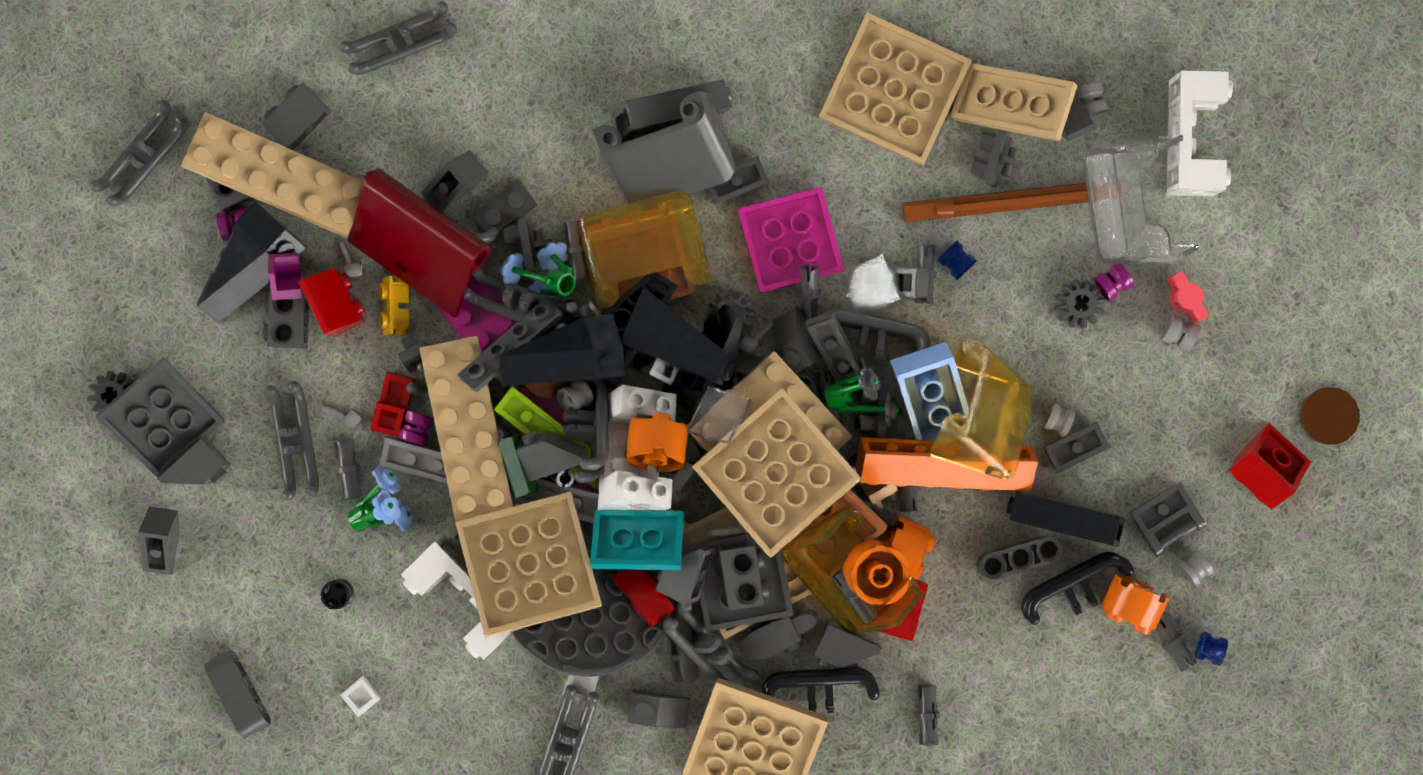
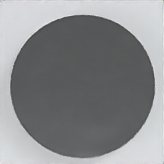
(595, 639)

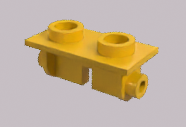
(392, 317)

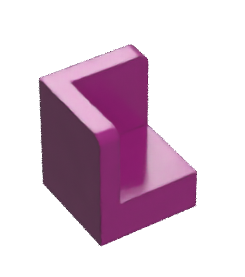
(284, 274)

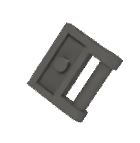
(1163, 510)

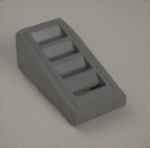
(915, 281)

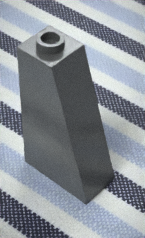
(662, 110)

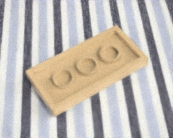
(1014, 101)

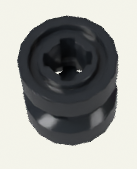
(336, 598)

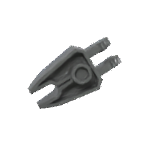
(778, 635)

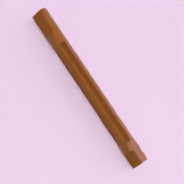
(995, 202)

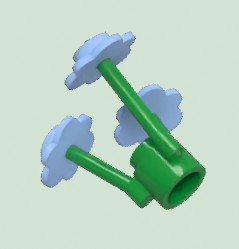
(557, 281)
(383, 508)

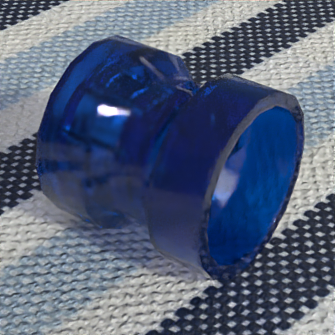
(957, 260)

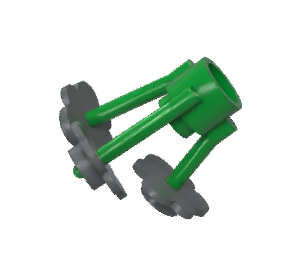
(842, 393)

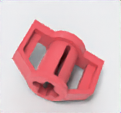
(1188, 296)

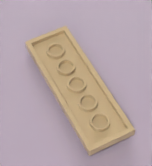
(273, 174)
(465, 431)

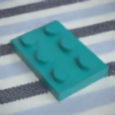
(637, 539)

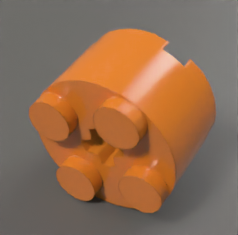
(656, 443)
(910, 540)
(893, 570)
(1135, 603)

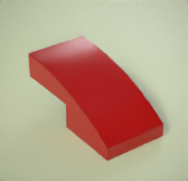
(392, 404)
(642, 592)

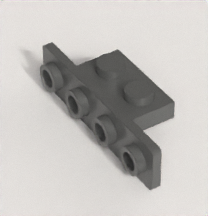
(527, 329)

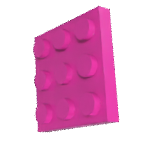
(788, 234)

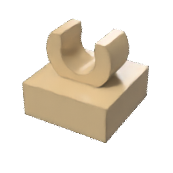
(879, 492)

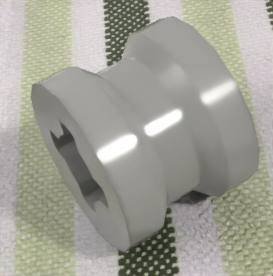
(575, 397)
(1059, 419)
(1195, 568)

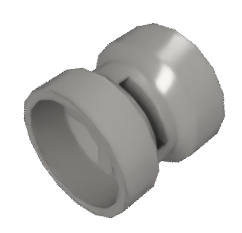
(1092, 99)
(1180, 333)

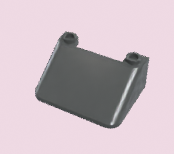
(674, 159)

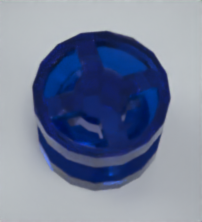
(1211, 648)

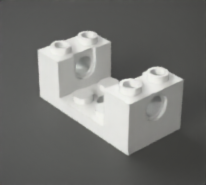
(1189, 93)
(620, 483)
(430, 569)

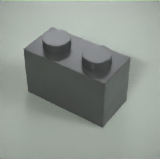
(296, 116)

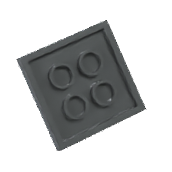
(160, 417)
(714, 597)

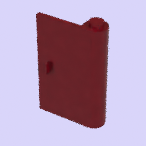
(416, 241)

